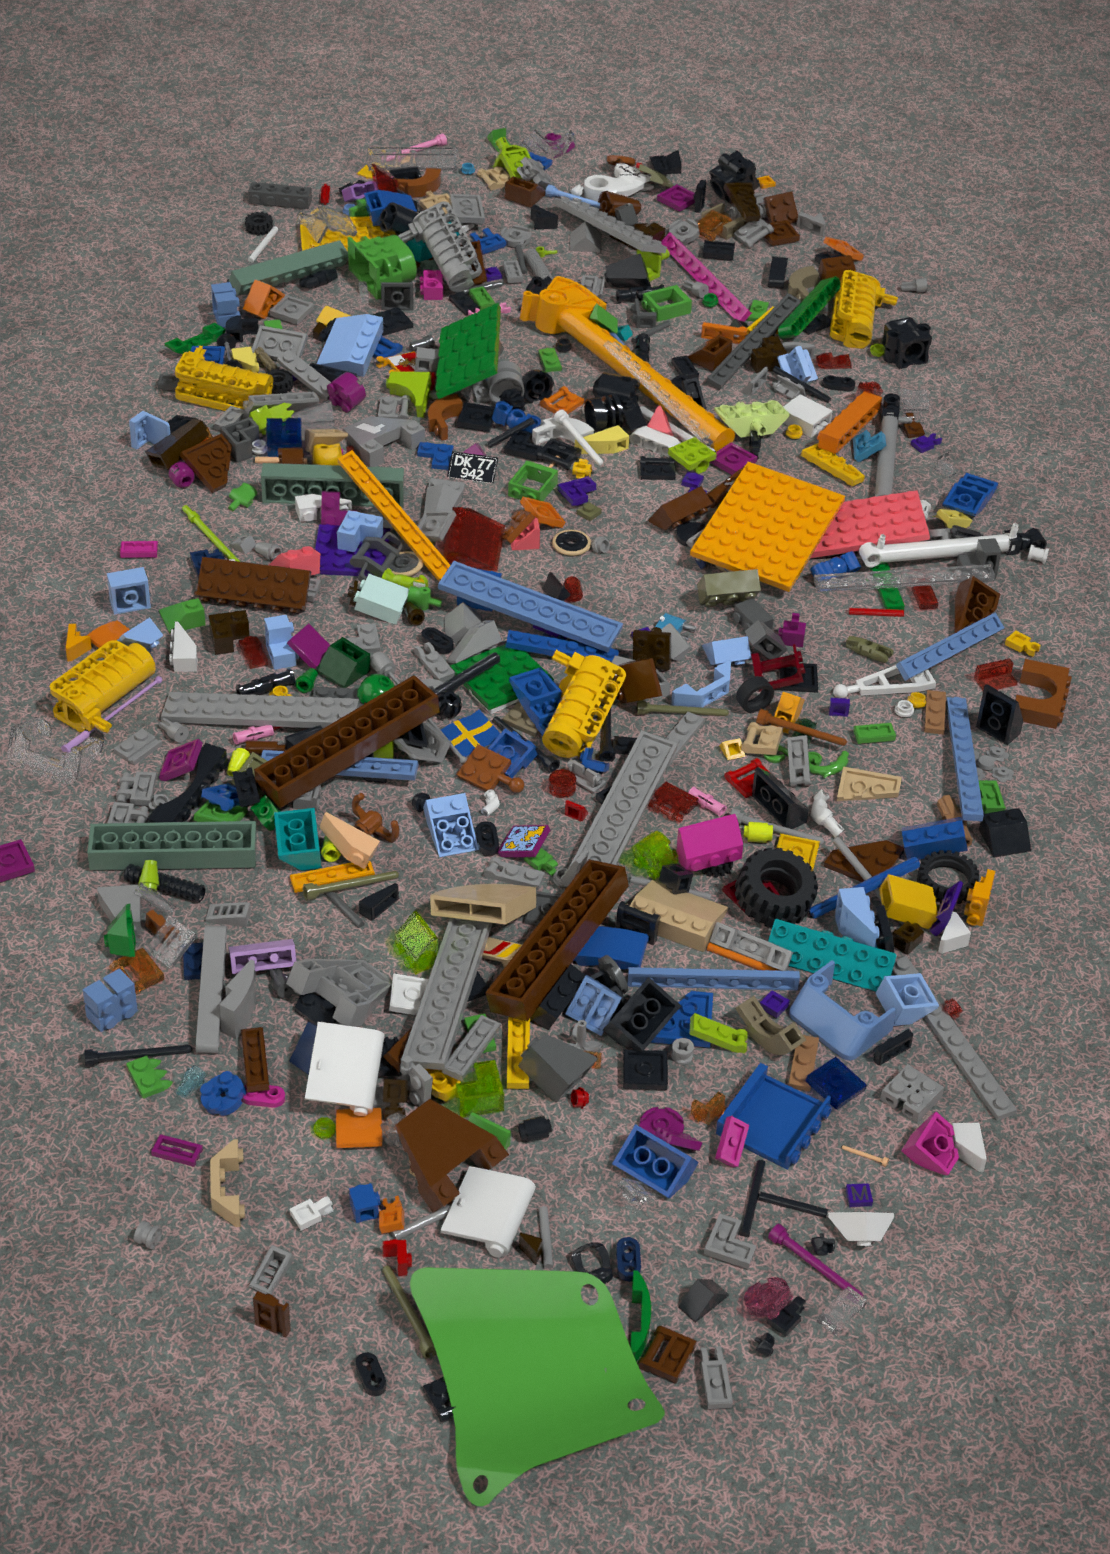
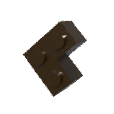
(767, 354)
(226, 628)

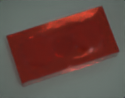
(925, 597)

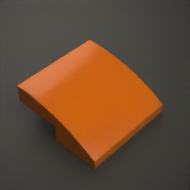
(107, 632)
(358, 1130)

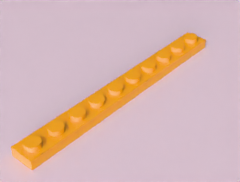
(394, 514)

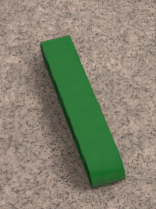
(809, 308)

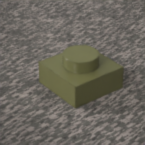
(589, 511)

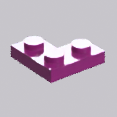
(331, 510)

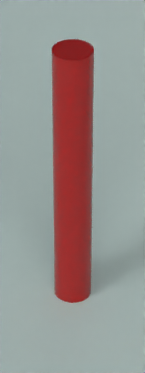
(876, 612)

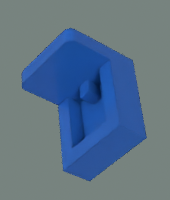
(594, 765)

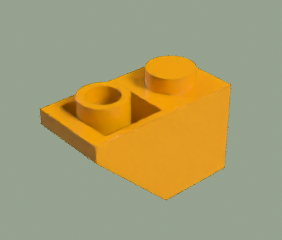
(789, 708)

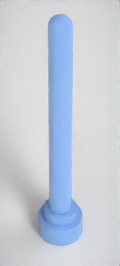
(551, 191)

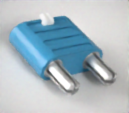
(677, 622)

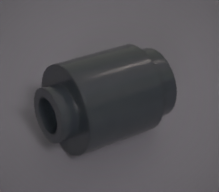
(534, 1129)

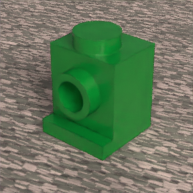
(265, 812)

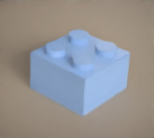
(128, 590)

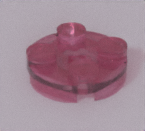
(768, 1298)

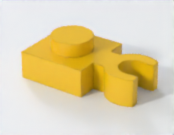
(1022, 642)

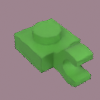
(542, 861)

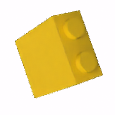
(908, 901)

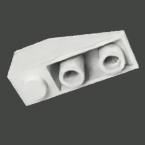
(309, 506)
(183, 649)

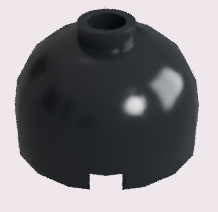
(537, 383)

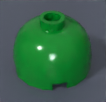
(373, 686)

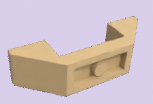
(226, 1206)

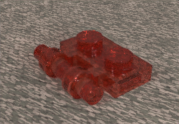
(676, 798)

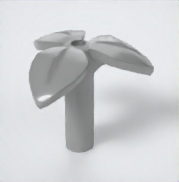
(579, 1036)

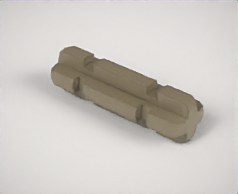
(265, 359)

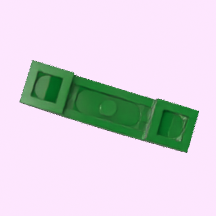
(209, 335)
(640, 1295)

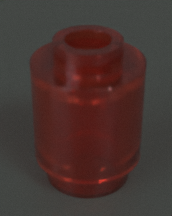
(574, 587)

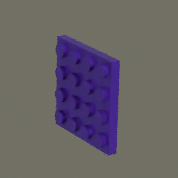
(337, 561)

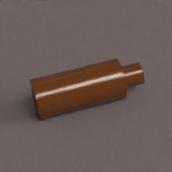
(258, 746)

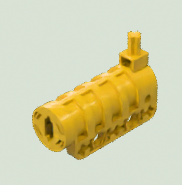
(580, 703)

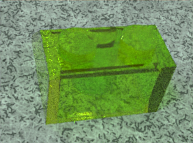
(416, 944)

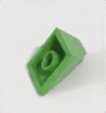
(188, 614)

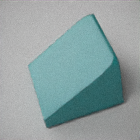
(624, 332)

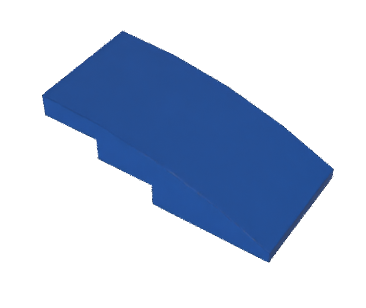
(970, 494)
(537, 696)
(621, 945)

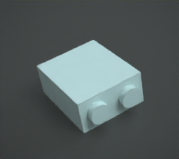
(381, 598)

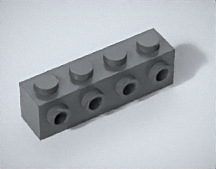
(280, 195)

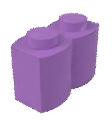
(357, 191)

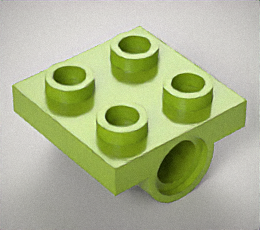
(692, 455)

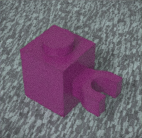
(793, 631)

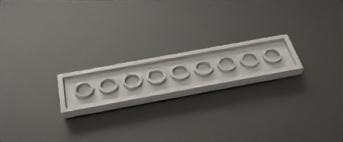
(610, 225)
(256, 709)
(628, 798)
(447, 993)

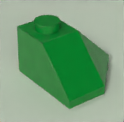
(121, 934)

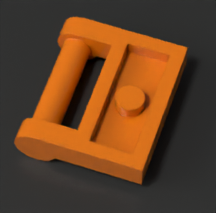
(568, 403)

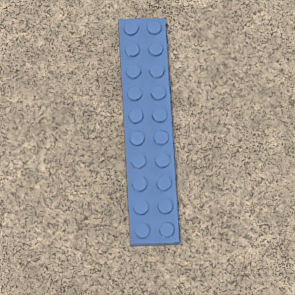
(530, 606)

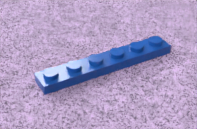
(548, 646)

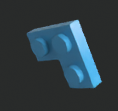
(865, 445)

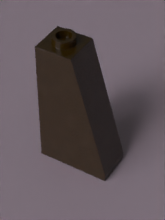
(168, 450)

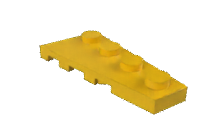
(833, 464)

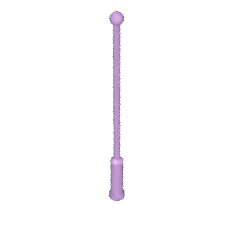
(85, 734)

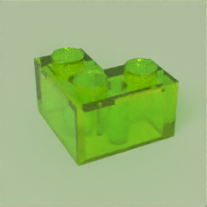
(483, 1093)

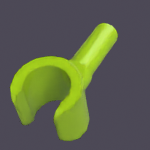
(541, 251)

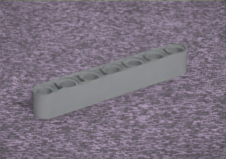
(211, 989)

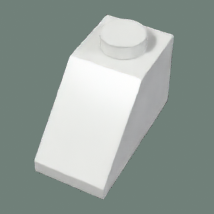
(970, 1144)

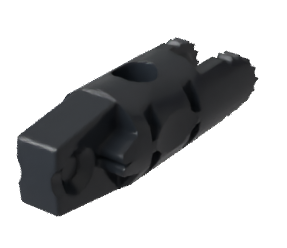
(319, 278)

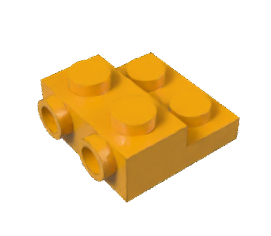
(979, 899)

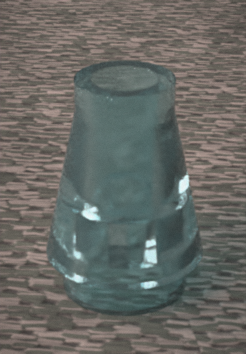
(192, 1079)

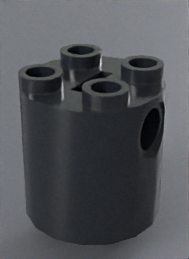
(395, 219)
(620, 385)

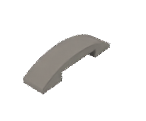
(751, 946)

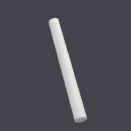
(263, 244)

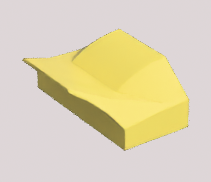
(953, 517)

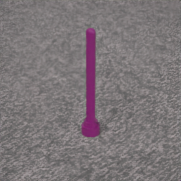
(780, 1235)

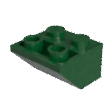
(344, 663)

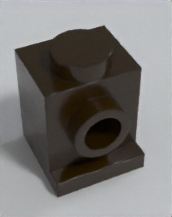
(909, 933)

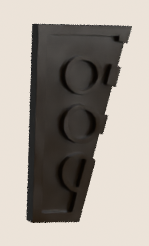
(743, 198)

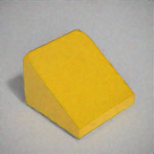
(732, 749)

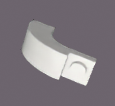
(552, 429)

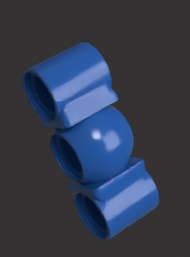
(504, 414)
(844, 564)

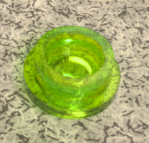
(324, 1122)

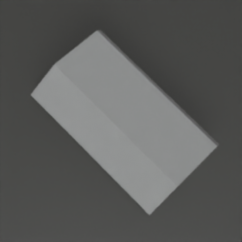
(297, 400)

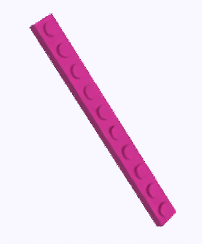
(703, 275)

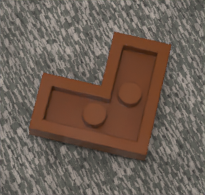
(519, 522)

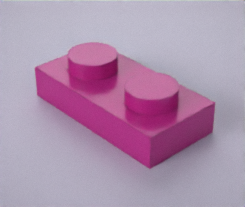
(732, 1141)

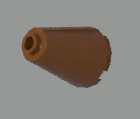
(610, 201)

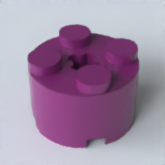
(346, 392)

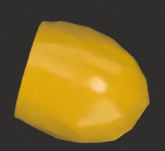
(326, 454)

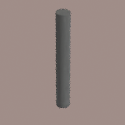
(521, 258)
(487, 286)
(661, 326)
(345, 908)

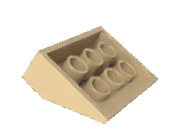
(683, 916)

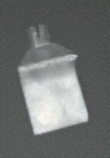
(323, 219)

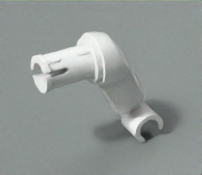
(823, 815)

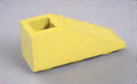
(607, 441)

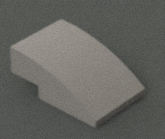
(239, 1001)

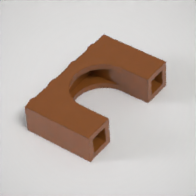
(1054, 680)

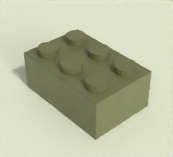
(728, 587)

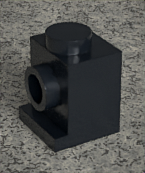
(676, 878)

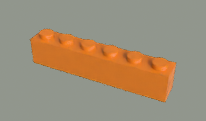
(849, 422)

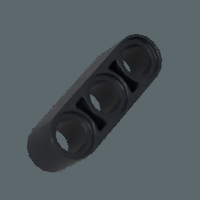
(777, 272)

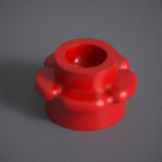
(579, 1097)

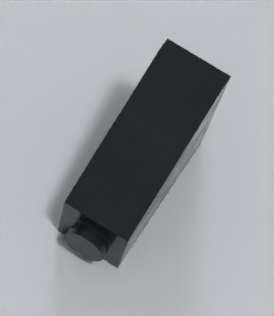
(628, 272)

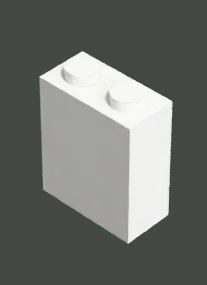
(808, 415)

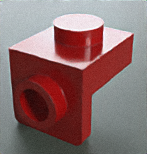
(398, 1249)

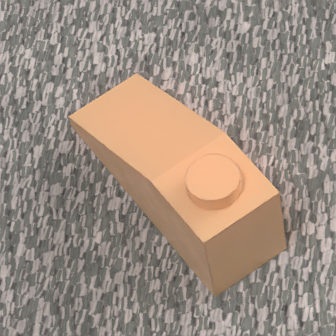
(350, 841)

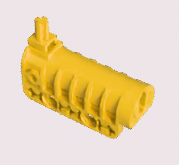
(856, 308)
(217, 382)
(100, 685)

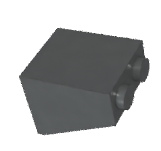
(555, 1065)

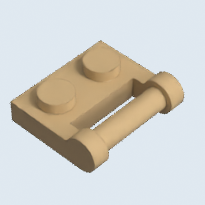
(498, 174)
(768, 742)

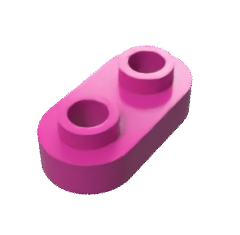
(265, 1098)

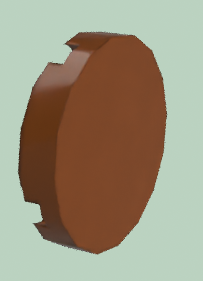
(615, 159)

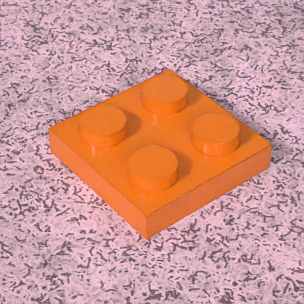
(543, 512)

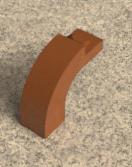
(419, 187)
(441, 410)

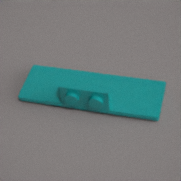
(813, 949)

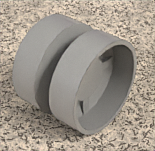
(507, 377)

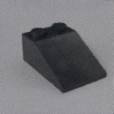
(999, 715)

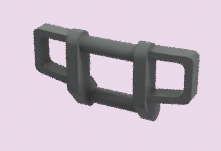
(365, 562)

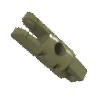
(869, 649)

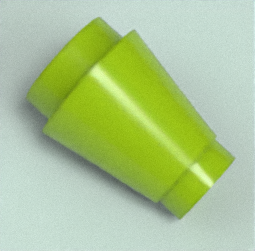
(150, 875)

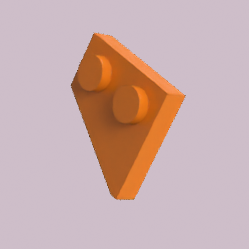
(844, 248)

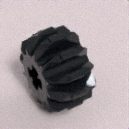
(513, 398)

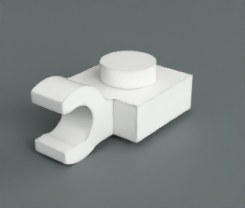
(308, 1214)

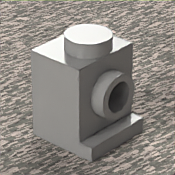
(308, 800)

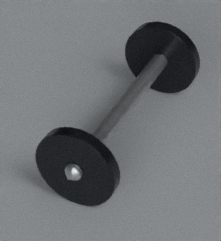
(229, 342)

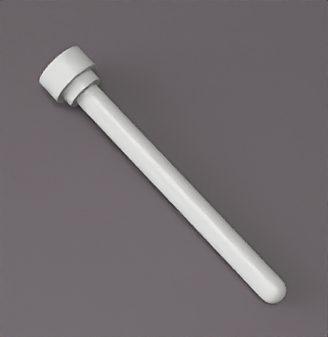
(562, 418)

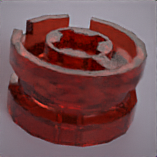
(562, 783)

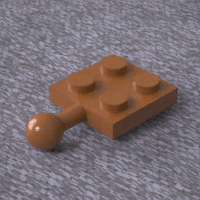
(486, 769)

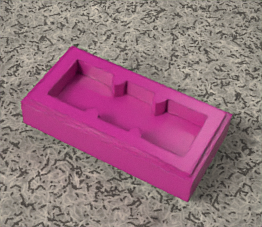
(138, 549)

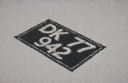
(472, 467)

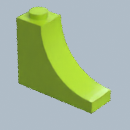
(413, 384)

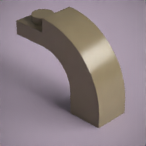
(801, 280)
(767, 1033)

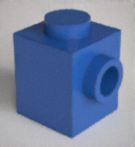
(364, 1202)

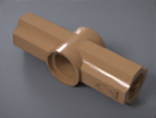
(948, 810)

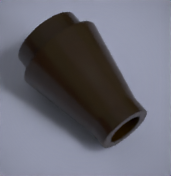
(414, 614)

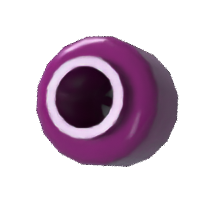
(181, 474)

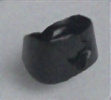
(823, 1245)
(765, 1344)

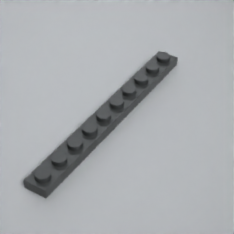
(753, 340)

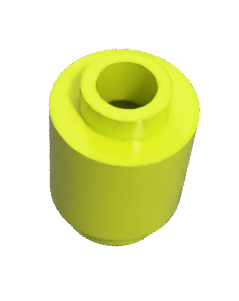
(758, 832)

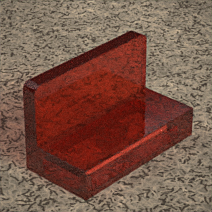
(995, 674)

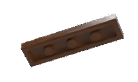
(255, 1059)

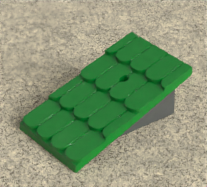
(469, 351)

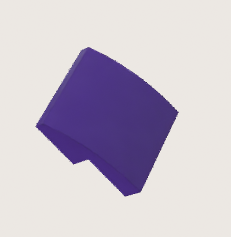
(946, 908)

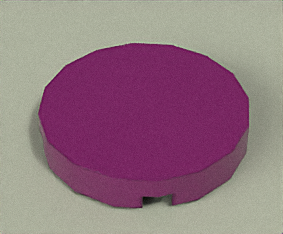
(657, 1118)

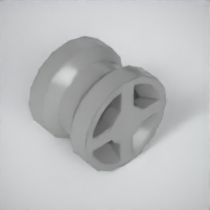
(682, 1051)
(147, 1234)

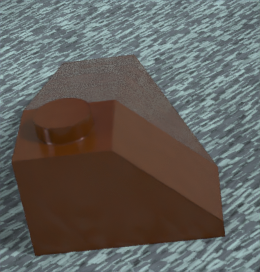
(973, 602)

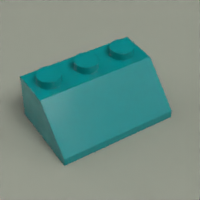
(298, 838)

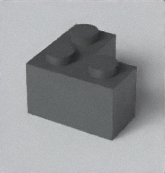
(241, 436)
(986, 553)

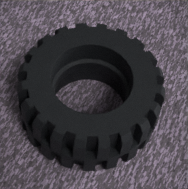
(779, 867)

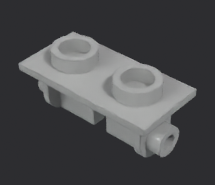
(784, 384)
(586, 778)

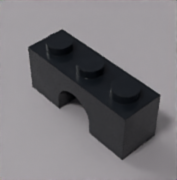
(558, 997)

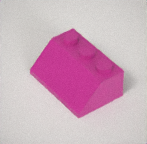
(709, 843)

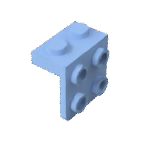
(147, 428)

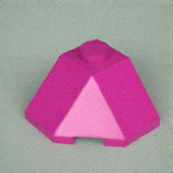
(933, 1145)

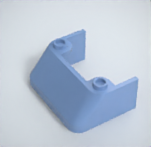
(832, 1024)

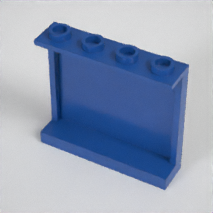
(777, 1117)

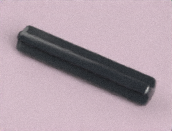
(964, 532)

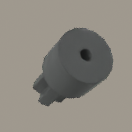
(279, 983)

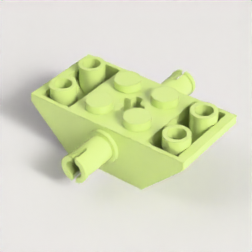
(758, 417)

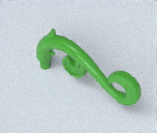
(814, 757)

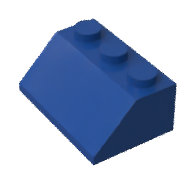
(934, 836)
(655, 1162)

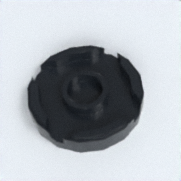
(687, 531)

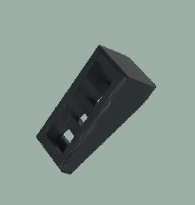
(378, 902)

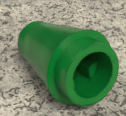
(306, 681)

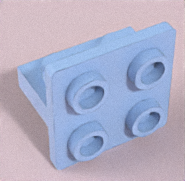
(798, 364)

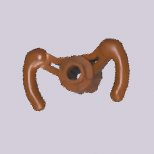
(372, 822)

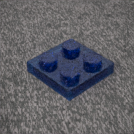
(836, 1081)

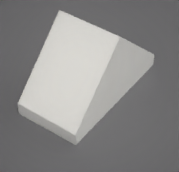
(955, 935)

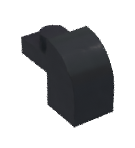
(238, 327)

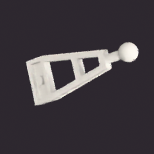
(920, 682)

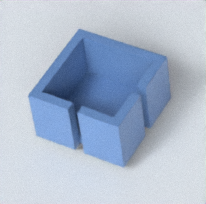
(224, 302)
(108, 1009)

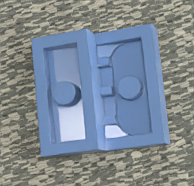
(594, 1005)

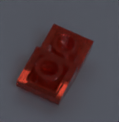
(827, 361)
(871, 387)
(252, 651)

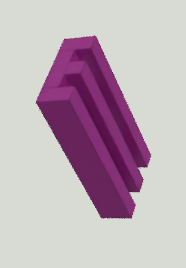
(678, 1138)
(176, 1154)

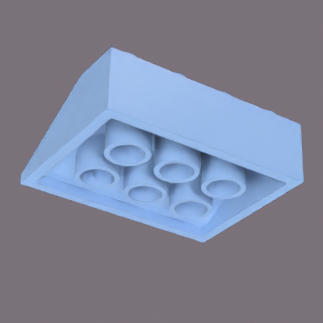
(352, 343)

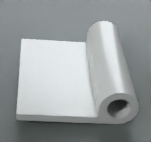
(345, 1066)
(489, 1208)

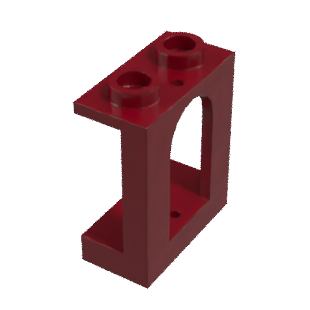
(777, 663)

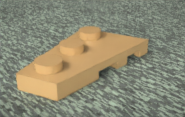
(867, 785)

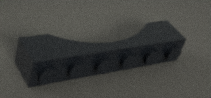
(209, 765)

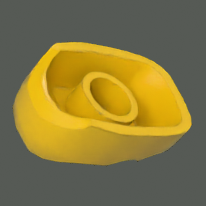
(443, 1085)

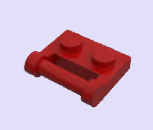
(745, 784)

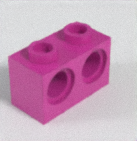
(431, 285)

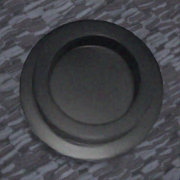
(563, 345)
(419, 800)

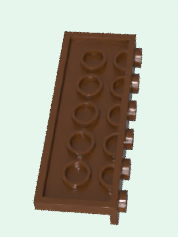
(253, 584)

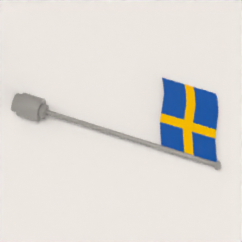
(462, 733)

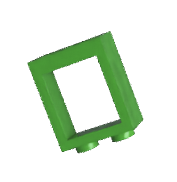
(681, 306)
(530, 471)

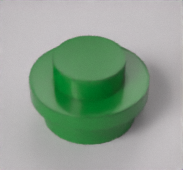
(710, 300)

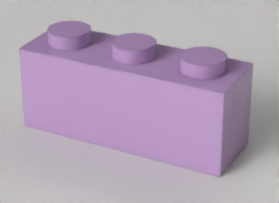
(266, 955)

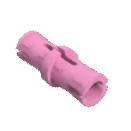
(240, 737)
(716, 806)

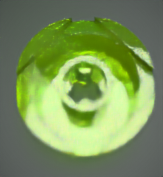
(653, 852)

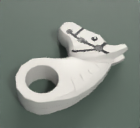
(627, 182)

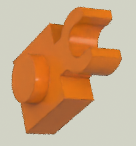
(392, 1217)

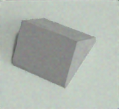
(585, 239)
(460, 620)

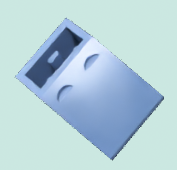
(450, 825)
(855, 917)

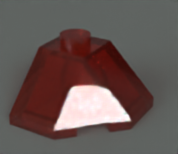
(384, 179)

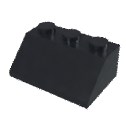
(778, 800)
(642, 1016)

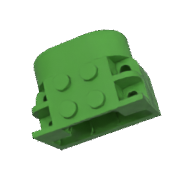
(381, 261)

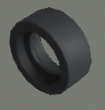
(748, 688)

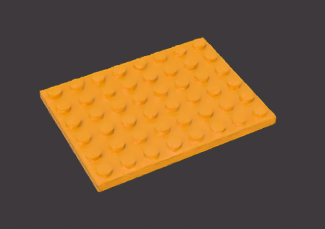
(768, 525)

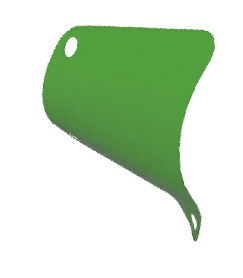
(535, 1365)

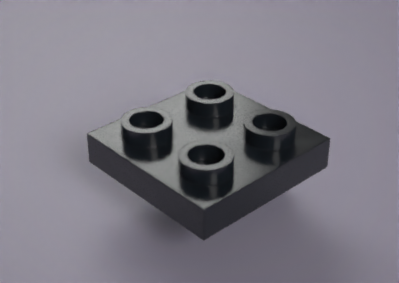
(537, 284)

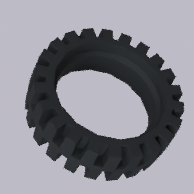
(948, 860)

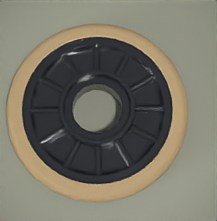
(581, 545)

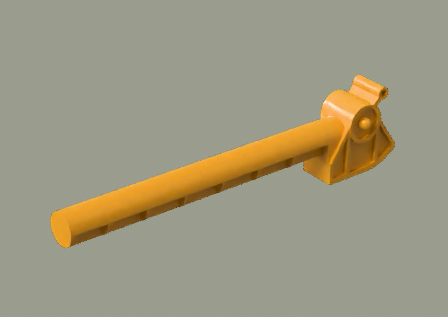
(567, 308)

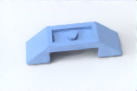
(689, 697)

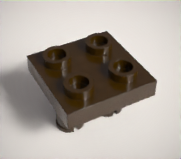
(653, 645)

